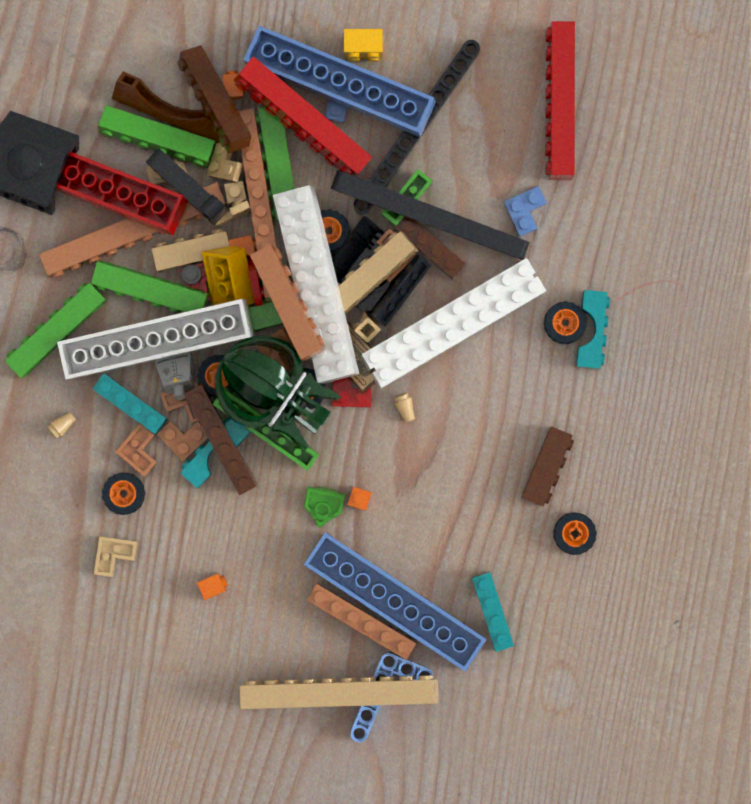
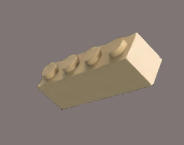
(187, 252)

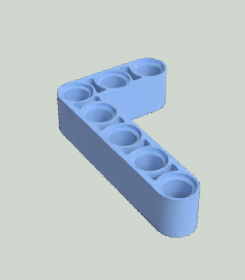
(388, 671)

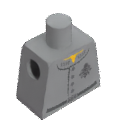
(176, 374)

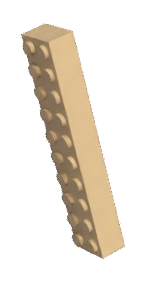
(344, 693)

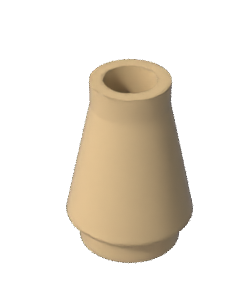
(405, 407)
(61, 425)

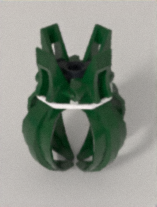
(268, 386)

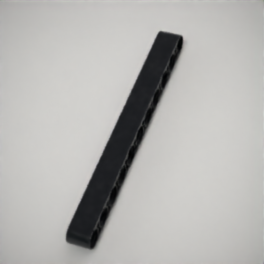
(441, 87)
(429, 215)

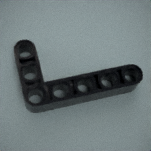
(185, 185)

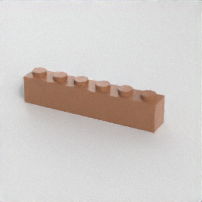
(287, 303)
(361, 621)

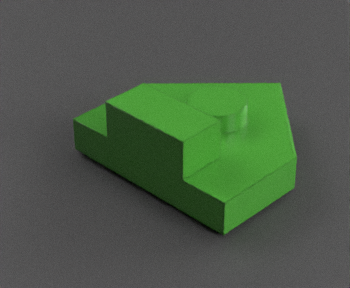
(323, 504)

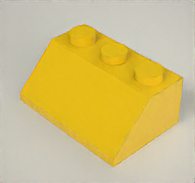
(228, 274)

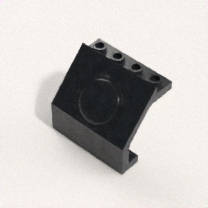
(33, 160)
(388, 296)

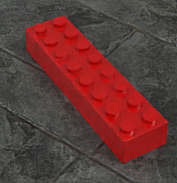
(561, 100)
(301, 118)
(122, 193)

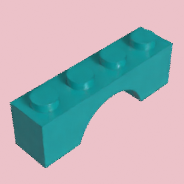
(595, 305)
(130, 403)
(197, 470)
(492, 611)

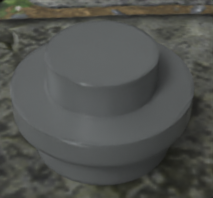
(191, 274)

